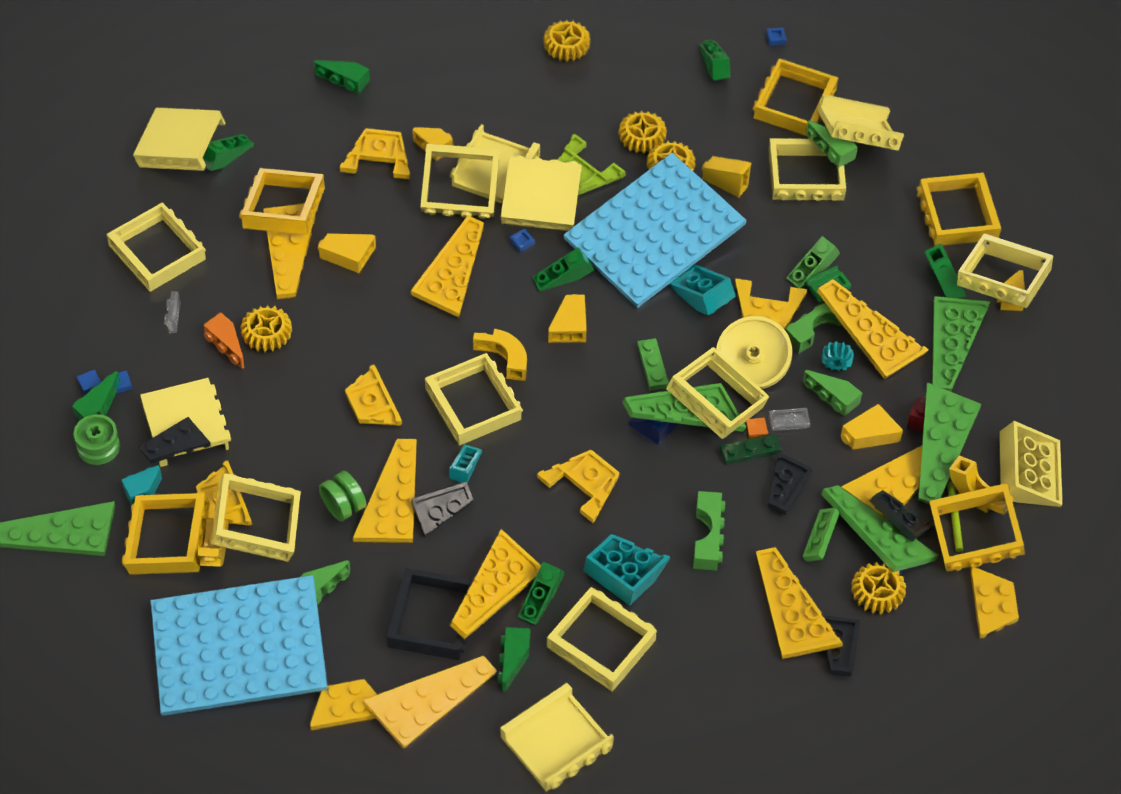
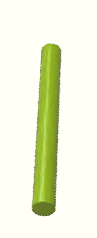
(955, 521)

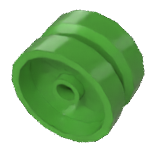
(96, 439)
(342, 496)

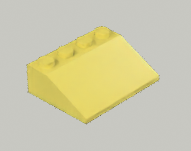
(1030, 465)

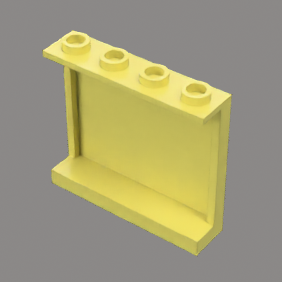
(858, 122)
(177, 138)
(475, 174)
(541, 193)
(191, 400)
(555, 738)

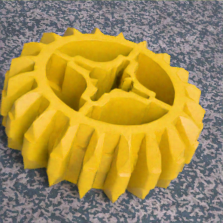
(566, 40)
(642, 131)
(662, 150)
(265, 334)
(884, 597)

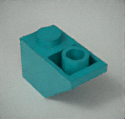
(142, 483)

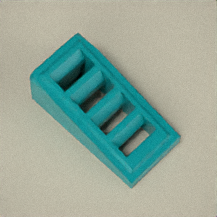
(463, 473)

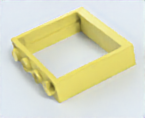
(466, 153)
(817, 192)
(135, 226)
(1010, 252)
(483, 362)
(702, 407)
(250, 543)
(586, 663)

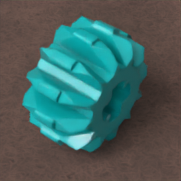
(837, 356)

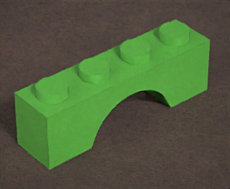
(802, 333)
(709, 511)

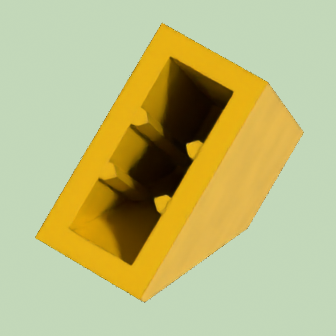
(727, 174)
(347, 250)
(569, 321)
(871, 429)

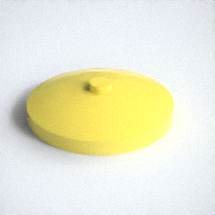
(757, 349)

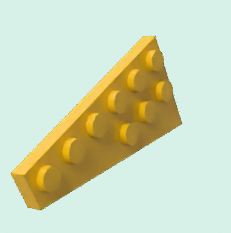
(287, 253)
(449, 274)
(874, 334)
(897, 478)
(389, 510)
(499, 580)
(794, 614)
(420, 704)

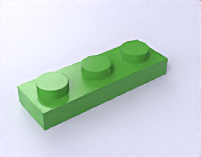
(652, 364)
(821, 534)

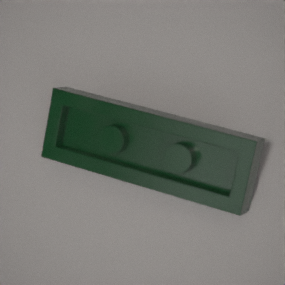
(750, 449)

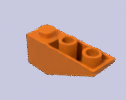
(223, 334)

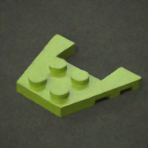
(590, 177)

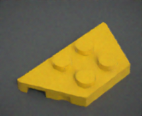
(371, 400)
(235, 507)
(993, 601)
(342, 705)

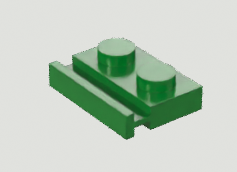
(822, 278)

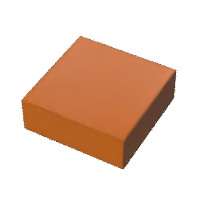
(756, 428)

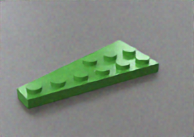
(954, 331)
(667, 408)
(945, 432)
(67, 531)
(878, 532)

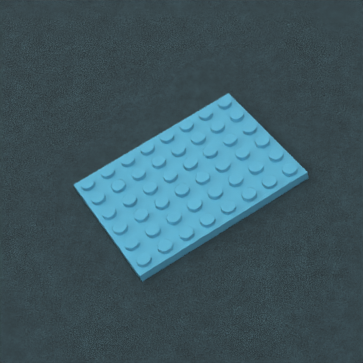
(655, 229)
(238, 645)

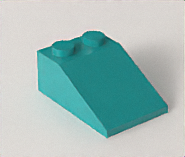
(703, 289)

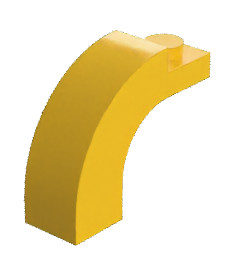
(506, 346)
(966, 479)
(211, 554)

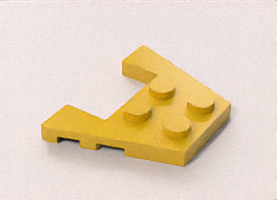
(381, 147)
(778, 311)
(590, 475)

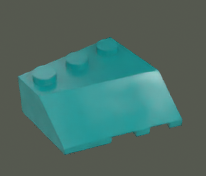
(624, 567)

